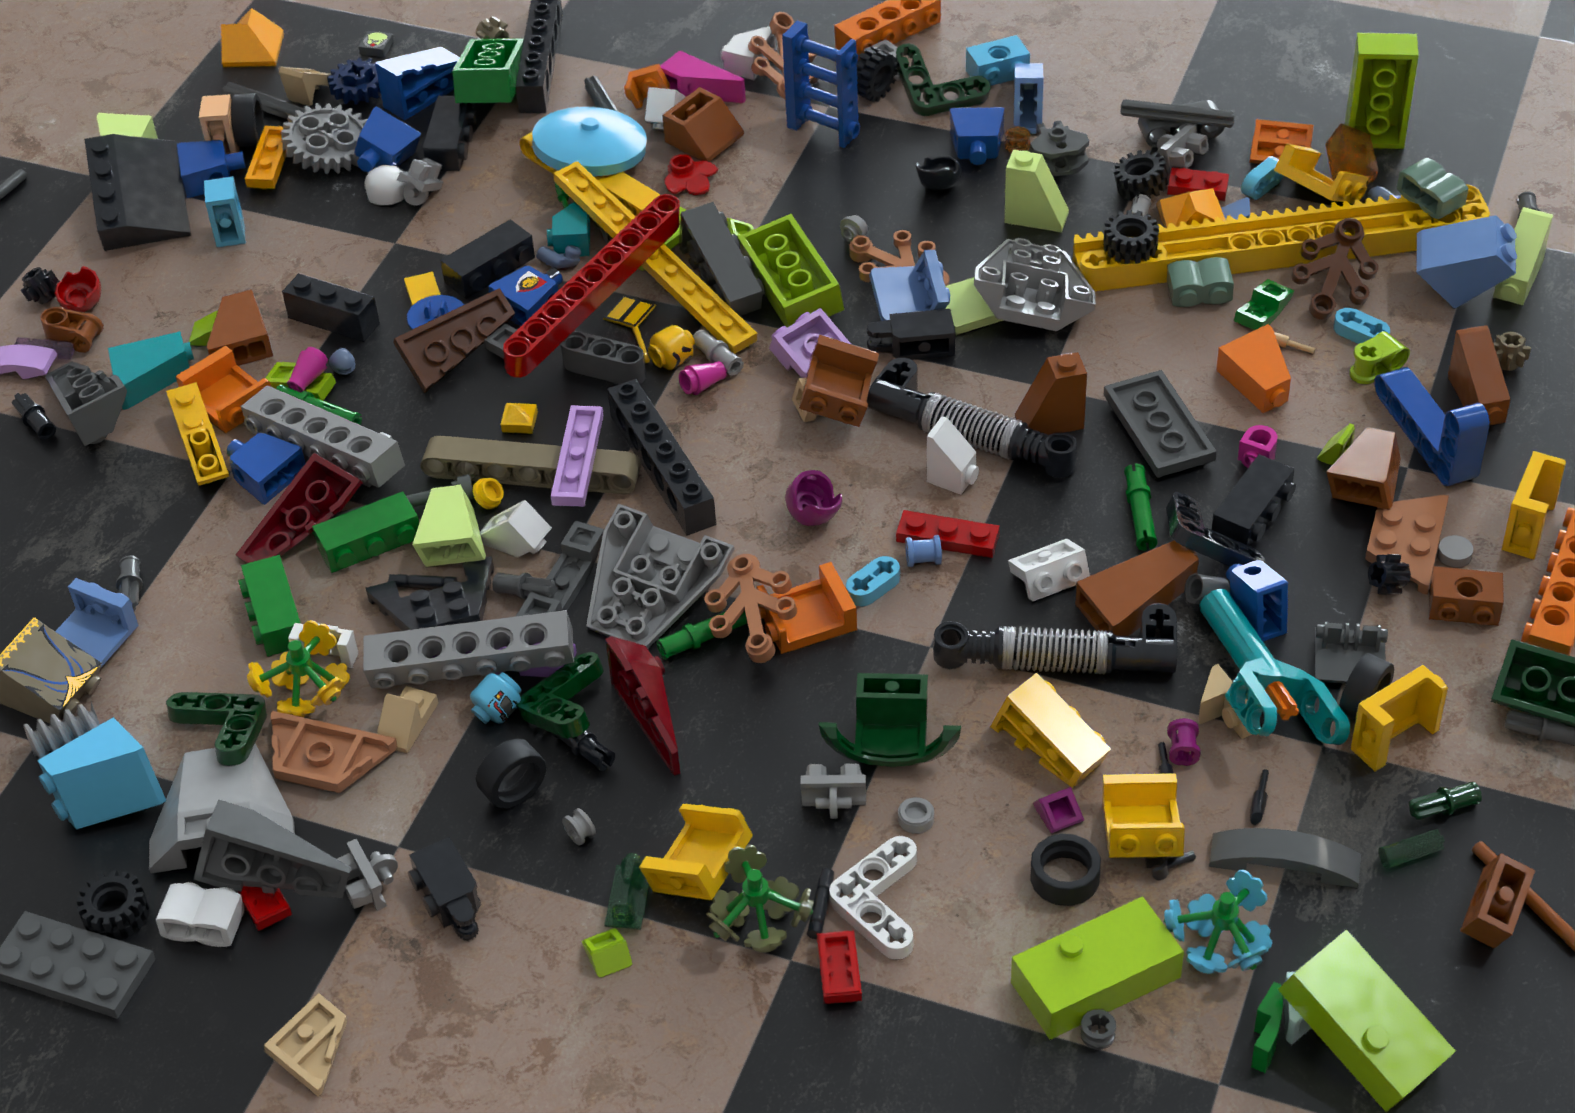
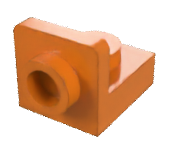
(639, 80)

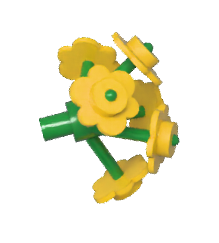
(296, 668)

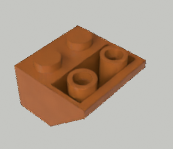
(701, 125)

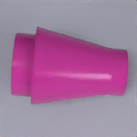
(308, 367)
(701, 376)

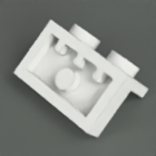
(1050, 568)

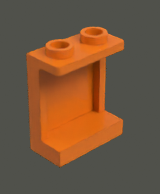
(222, 387)
(822, 612)

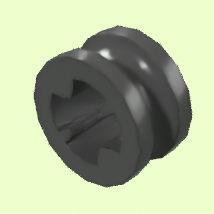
(1099, 1018)

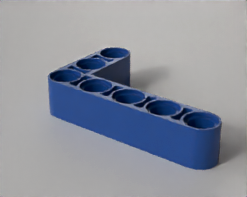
(1447, 442)

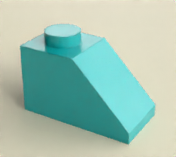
(570, 228)

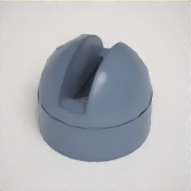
(342, 361)

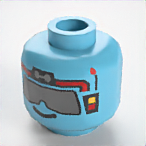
(495, 698)

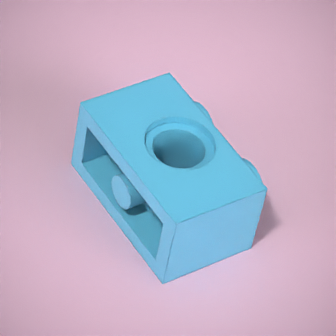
(996, 59)
(224, 212)

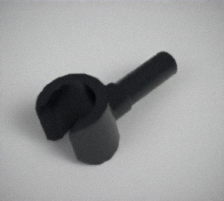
(1165, 863)

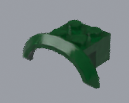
(891, 723)

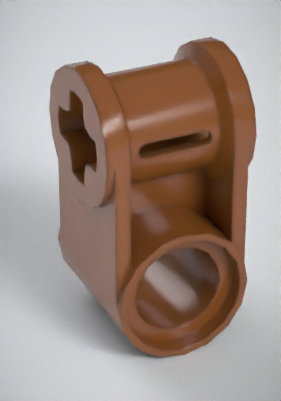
(69, 326)

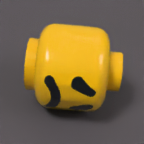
(671, 347)

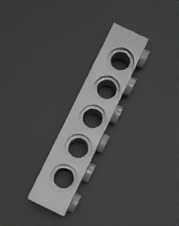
(340, 441)
(452, 642)

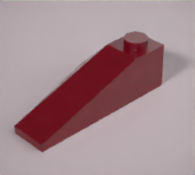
(310, 499)
(641, 686)

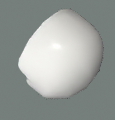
(383, 186)

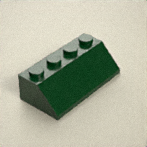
(1537, 682)

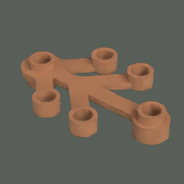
(779, 25)
(863, 250)
(744, 571)

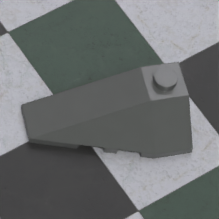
(88, 399)
(256, 852)

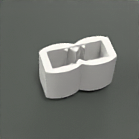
(200, 914)

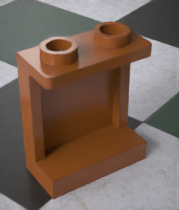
(838, 380)

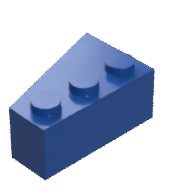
(415, 80)

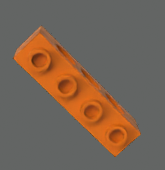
(889, 21)

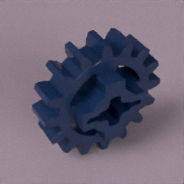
(354, 81)

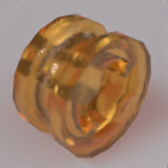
(1017, 139)

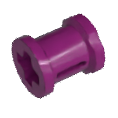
(1183, 742)

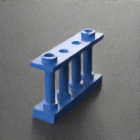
(799, 89)

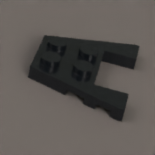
(442, 606)

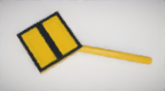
(631, 313)

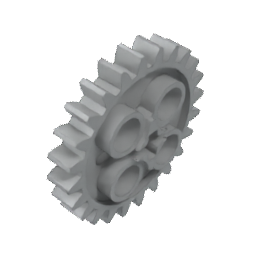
(322, 137)

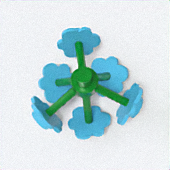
(1222, 915)

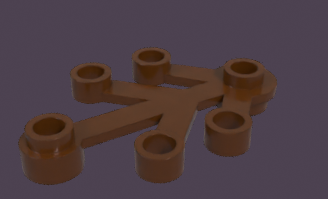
(1337, 264)

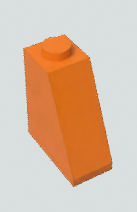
(1256, 368)

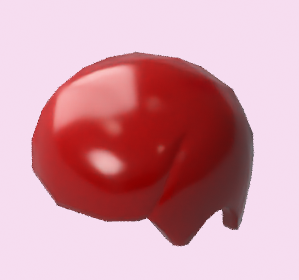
(79, 290)

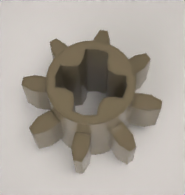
(492, 29)
(1511, 350)

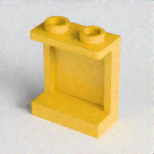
(1299, 164)
(1529, 508)
(1408, 701)
(1142, 816)
(699, 853)

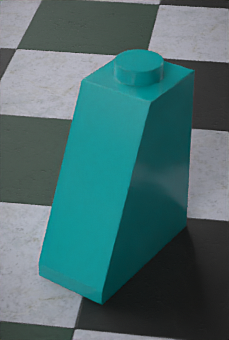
(149, 365)

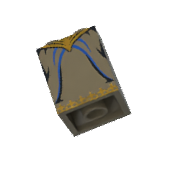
(45, 673)

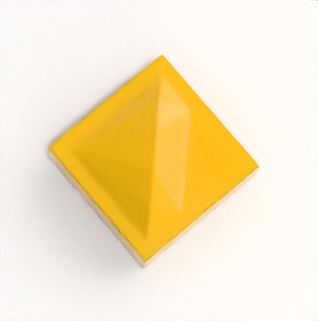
(519, 418)

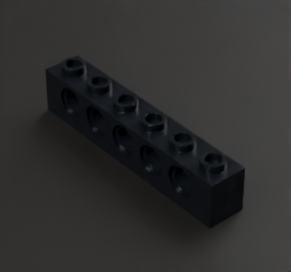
(538, 55)
(662, 457)

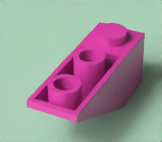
(689, 73)

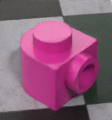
(1257, 441)

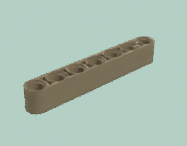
(523, 463)

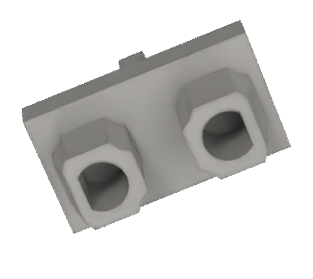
(1181, 147)
(421, 179)
(833, 790)
(370, 873)

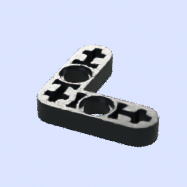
(1189, 531)

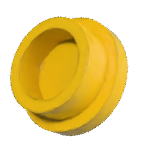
(488, 492)

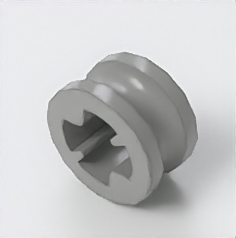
(579, 826)

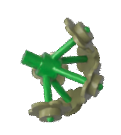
(758, 893)

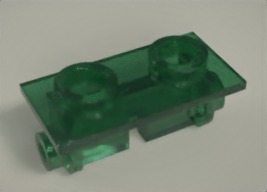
(627, 895)

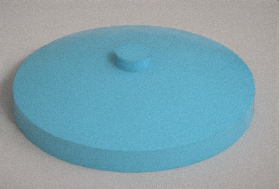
(594, 136)

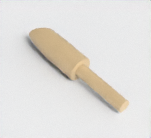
(1285, 341)

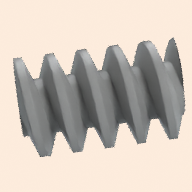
(60, 732)

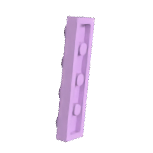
(577, 456)

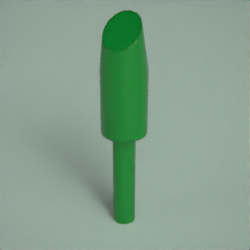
(562, 196)

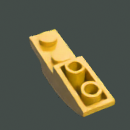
(197, 434)

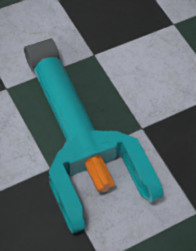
(1264, 681)

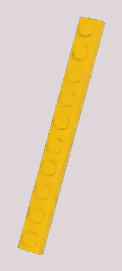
(662, 264)

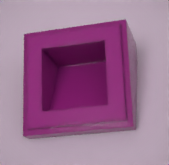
(1059, 810)

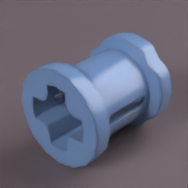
(923, 551)

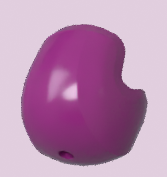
(814, 493)

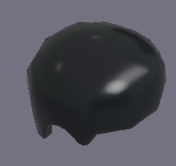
(939, 172)

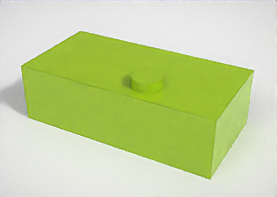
(1382, 87)
(791, 270)
(1096, 966)
(1366, 1020)

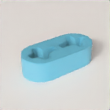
(1261, 179)
(1358, 325)
(876, 583)

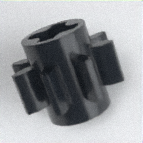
(39, 285)
(1389, 574)

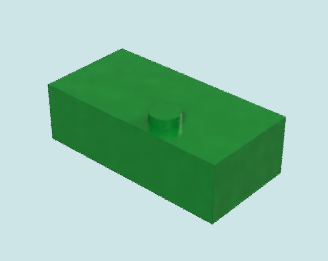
(487, 71)

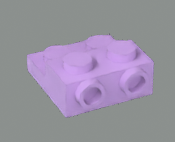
(796, 343)

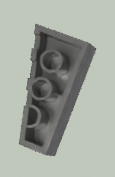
(719, 258)

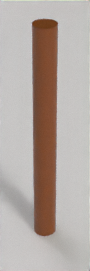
(1534, 902)

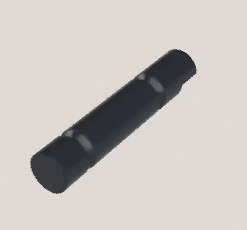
(420, 581)
(820, 903)

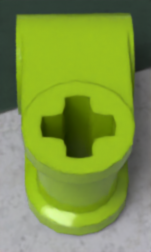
(1377, 357)

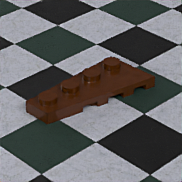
(449, 339)

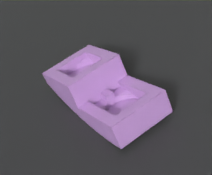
(26, 360)

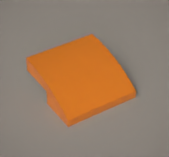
(1272, 136)

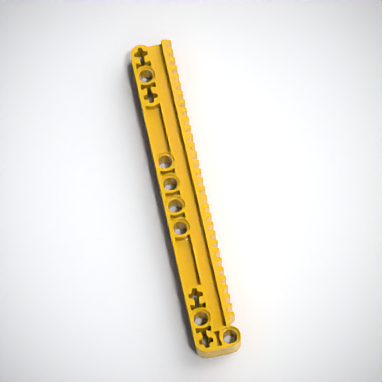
(1269, 239)

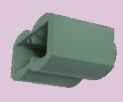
(1432, 188)
(1200, 282)

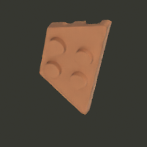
(1413, 532)
(323, 752)

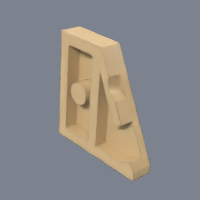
(309, 1043)

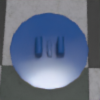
(430, 309)

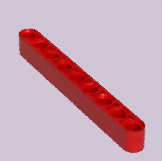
(591, 286)

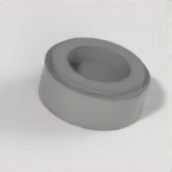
(1455, 551)
(916, 815)

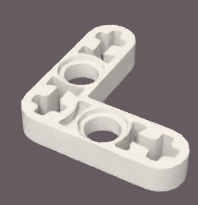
(866, 894)

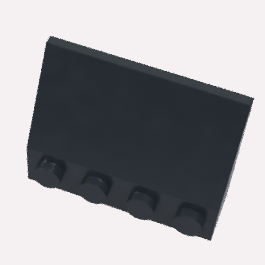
(136, 190)

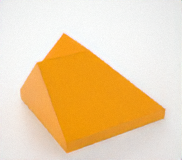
(251, 41)
(1190, 207)

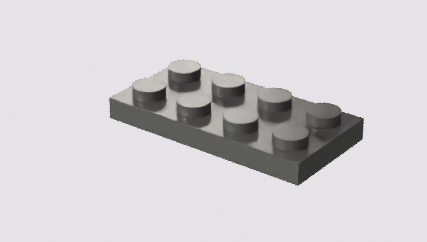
(1159, 423)
(73, 964)

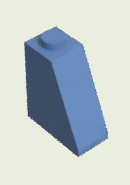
(1028, 95)

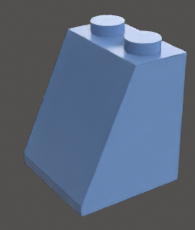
(1466, 257)

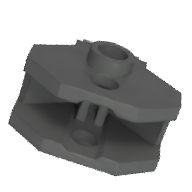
(1061, 148)

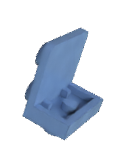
(910, 287)
(99, 620)

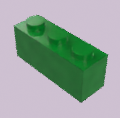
(366, 532)
(269, 604)

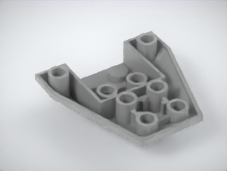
(1033, 285)
(649, 577)
(194, 797)

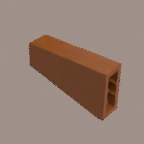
(1121, 593)

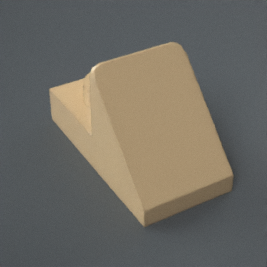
(301, 83)
(1215, 703)
(406, 716)

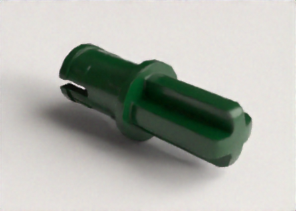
(1445, 801)

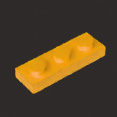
(267, 160)

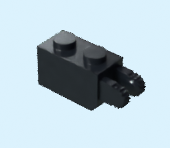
(914, 334)
(447, 887)

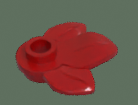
(689, 175)

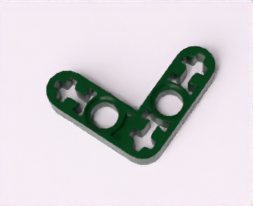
(935, 93)
(548, 702)
(224, 709)

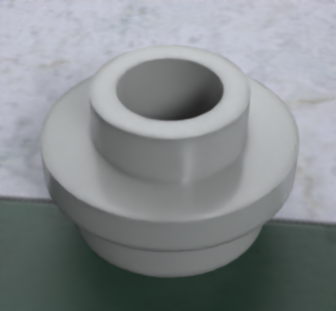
(853, 226)

